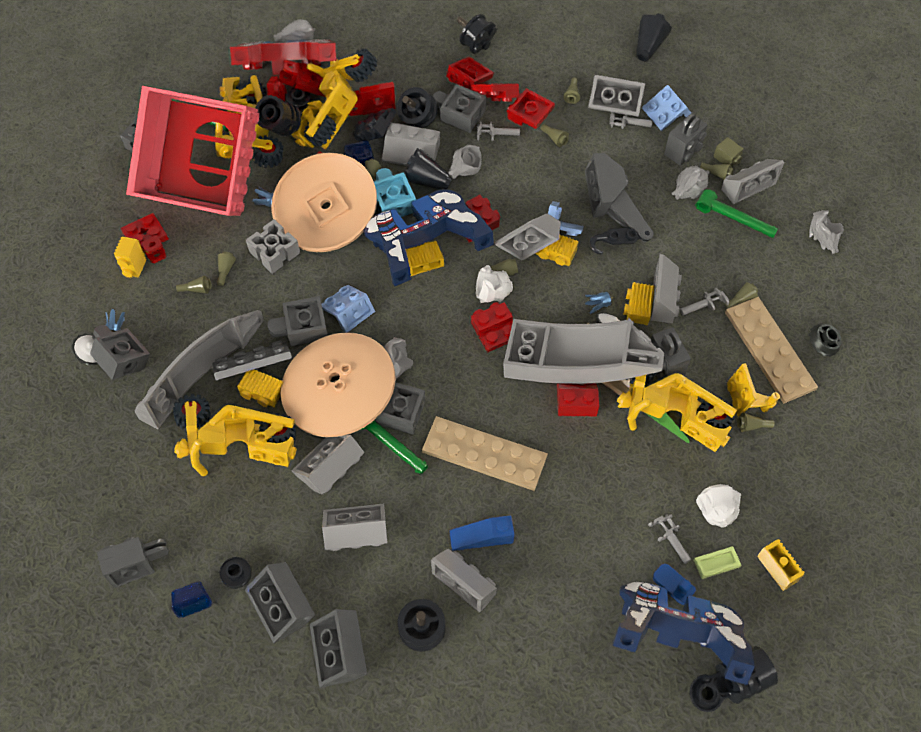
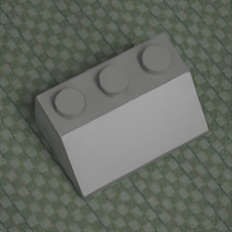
(616, 95)
(403, 141)
(752, 180)
(531, 237)
(665, 292)
(328, 462)
(354, 527)
(463, 579)

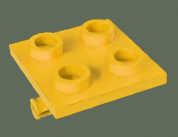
(744, 394)

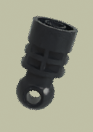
(278, 115)
(719, 688)

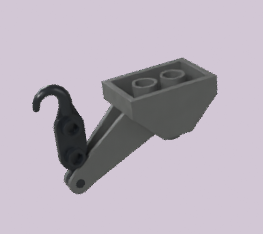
(607, 196)

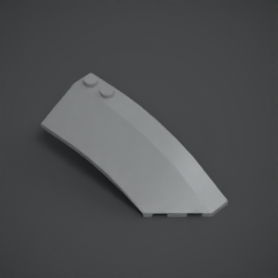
(579, 352)
(193, 364)

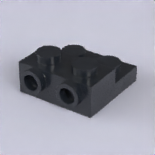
(374, 125)

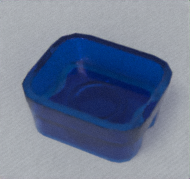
(359, 151)
(190, 600)

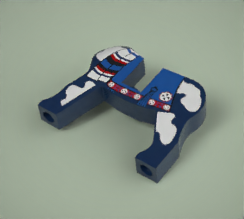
(434, 215)
(699, 621)

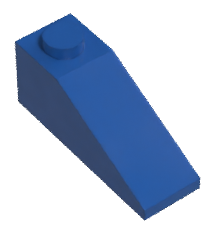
(483, 534)

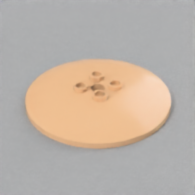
(321, 180)
(342, 405)

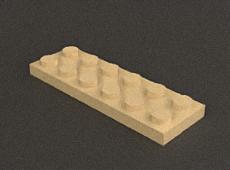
(771, 350)
(485, 453)

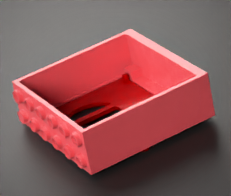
(165, 149)

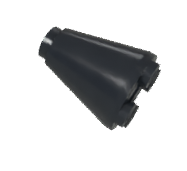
(652, 33)
(426, 171)

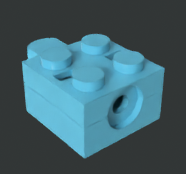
(393, 192)

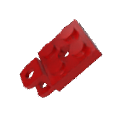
(301, 77)
(276, 88)
(367, 97)
(152, 241)

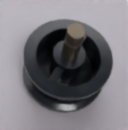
(477, 33)
(417, 107)
(421, 625)

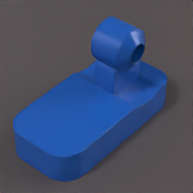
(675, 584)

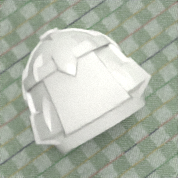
(492, 285)
(719, 504)

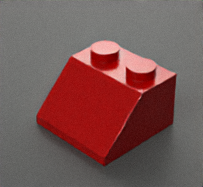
(577, 399)

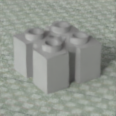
(273, 246)

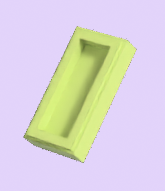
(717, 562)

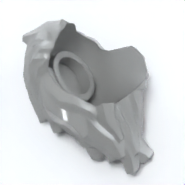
(296, 30)
(466, 161)
(691, 183)
(825, 231)
(398, 355)

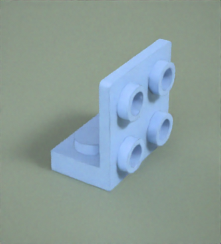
(665, 108)
(572, 229)
(349, 307)

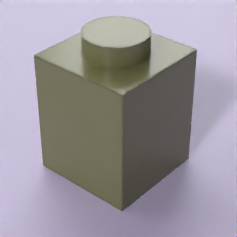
(728, 152)

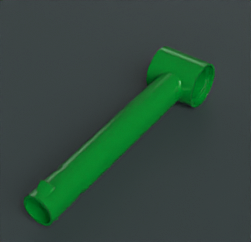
(708, 201)
(397, 447)

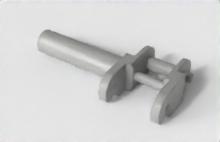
(629, 120)
(496, 131)
(706, 302)
(671, 536)

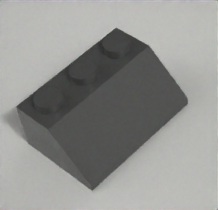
(279, 601)
(338, 648)

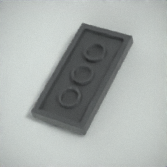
(243, 362)

